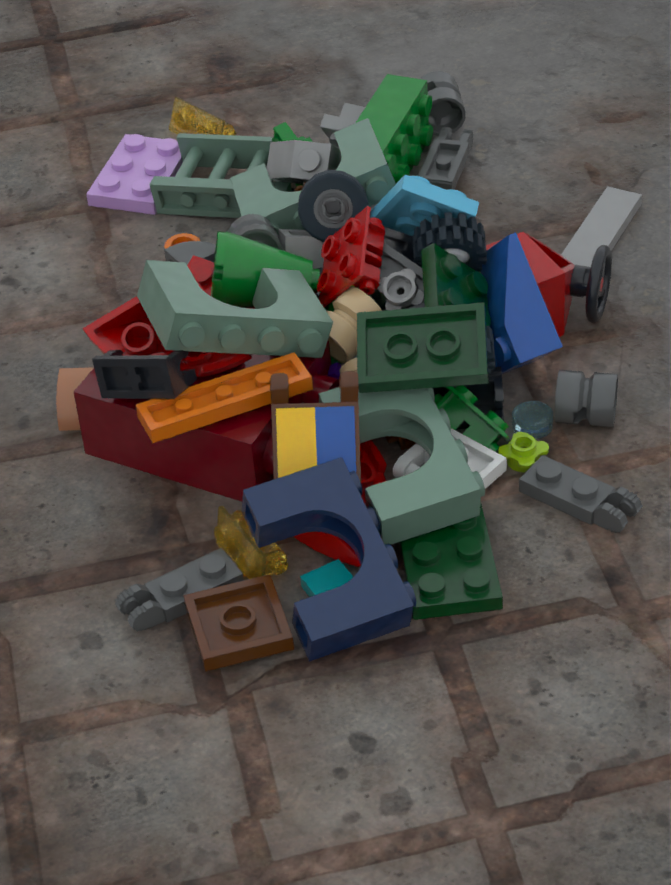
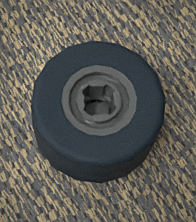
(326, 195)

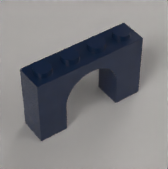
(331, 502)

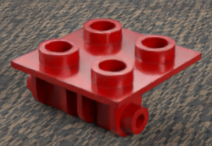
(352, 257)

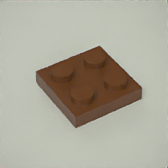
(238, 622)

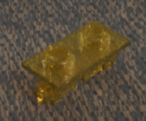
(193, 120)
(237, 540)

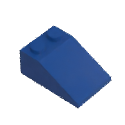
(516, 308)

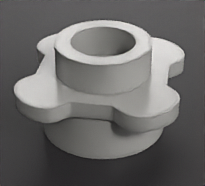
(403, 279)

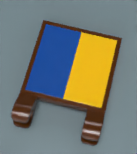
(314, 432)

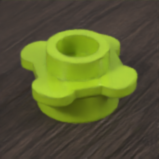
(523, 451)

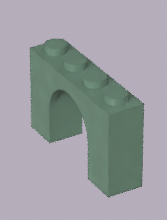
(359, 157)
(188, 319)
(436, 493)

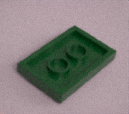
(422, 348)
(452, 570)

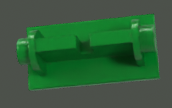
(483, 428)

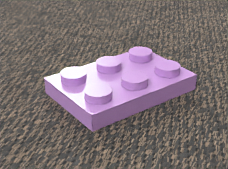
(129, 171)

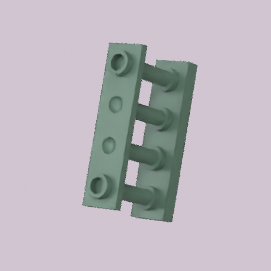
(214, 194)

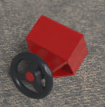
(561, 280)

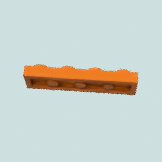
(220, 398)

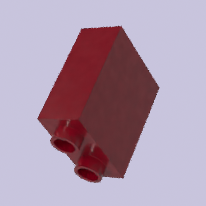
(212, 458)

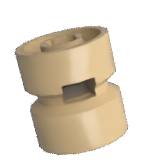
(344, 317)

